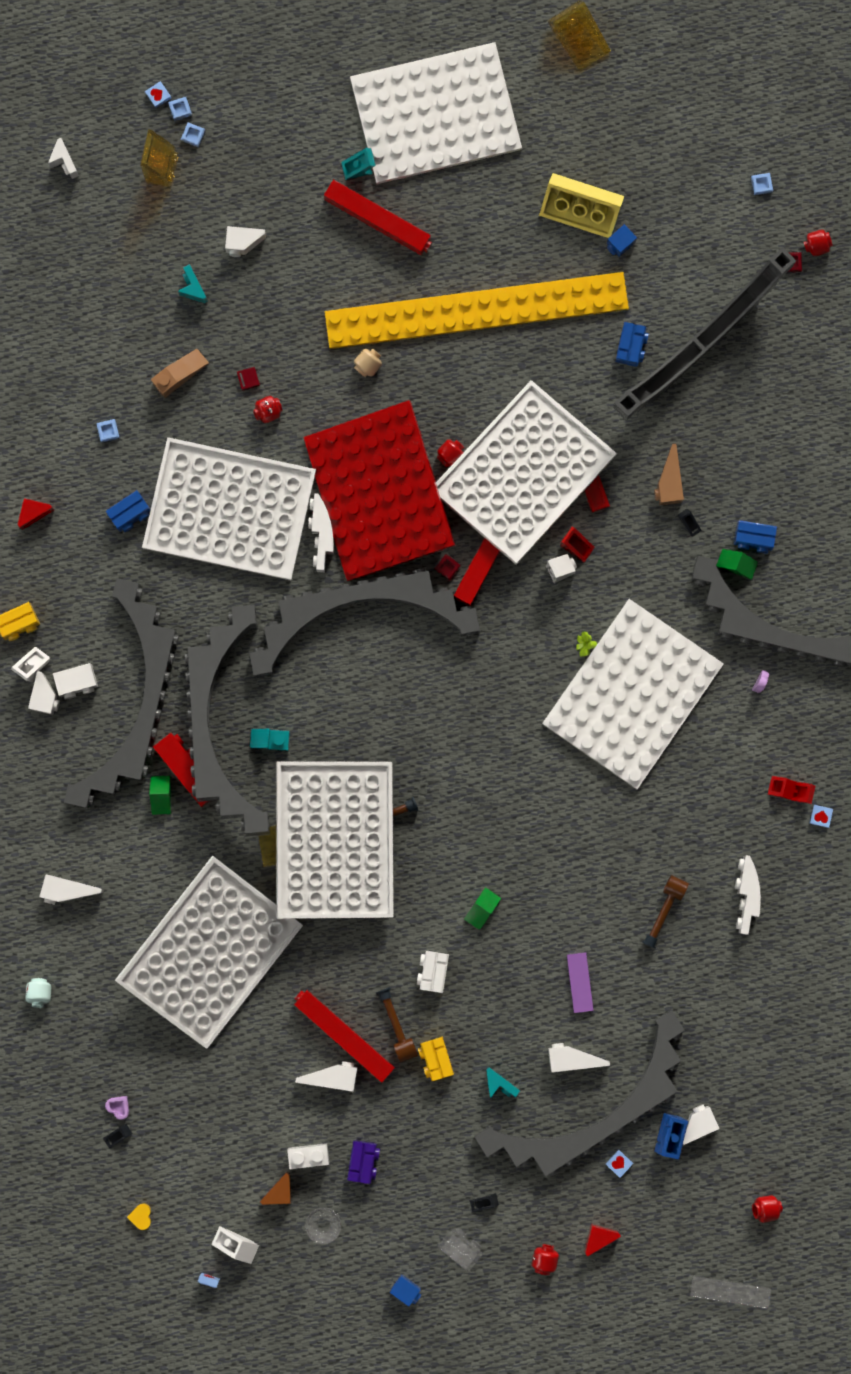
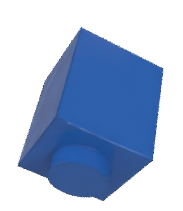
(621, 241)
(406, 1290)

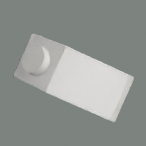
(242, 240)
(561, 567)
(43, 696)
(700, 1123)
(235, 1245)

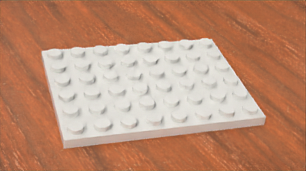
(436, 113)
(523, 472)
(229, 509)
(632, 694)
(334, 840)
(208, 952)

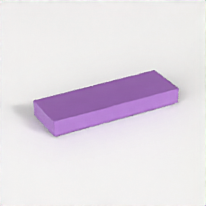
(580, 982)

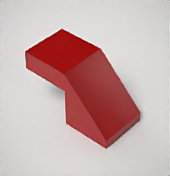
(791, 790)

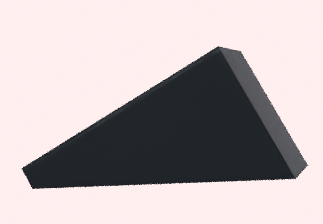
(689, 522)
(118, 1135)
(484, 1202)

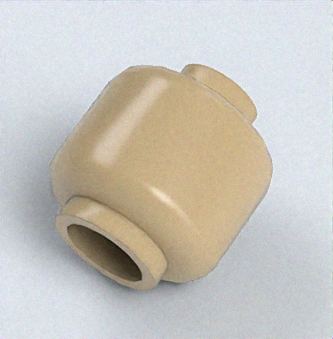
(368, 362)

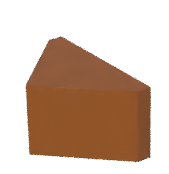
(280, 1192)

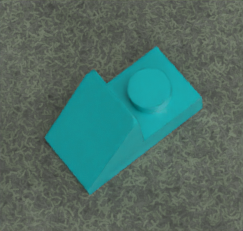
(358, 164)
(194, 290)
(269, 739)
(496, 1080)

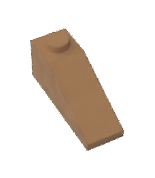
(179, 372)
(670, 486)

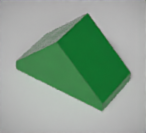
(737, 563)
(160, 795)
(482, 908)

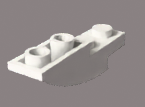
(321, 525)
(749, 886)

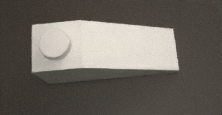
(62, 890)
(567, 1058)
(335, 1077)

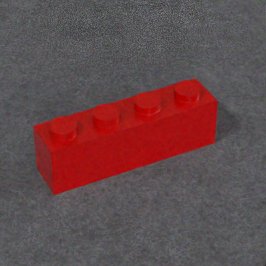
(178, 760)

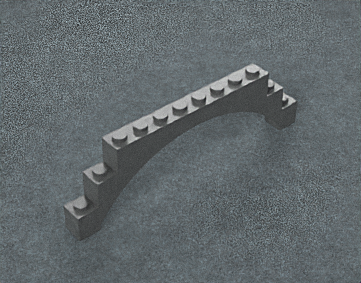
(735, 311)
(407, 589)
(743, 624)
(204, 668)
(132, 756)
(560, 1150)

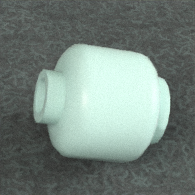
(38, 992)

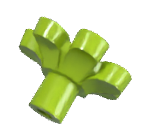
(585, 644)

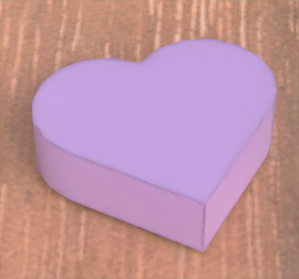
(761, 682)
(118, 1106)

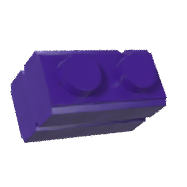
(362, 1162)

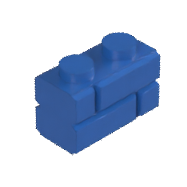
(631, 344)
(129, 511)
(755, 536)
(671, 1136)

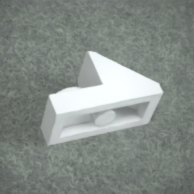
(61, 155)
(30, 664)

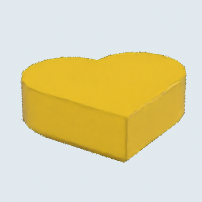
(140, 1216)

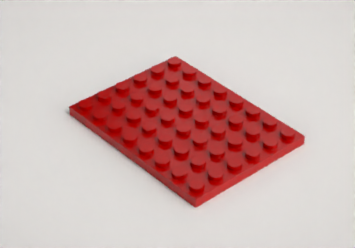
(379, 491)

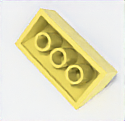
(581, 205)

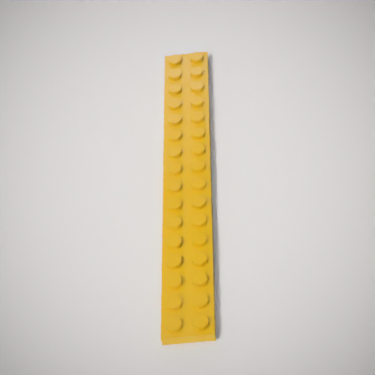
(476, 310)

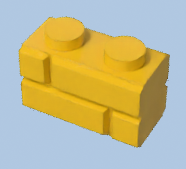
(18, 621)
(436, 1059)

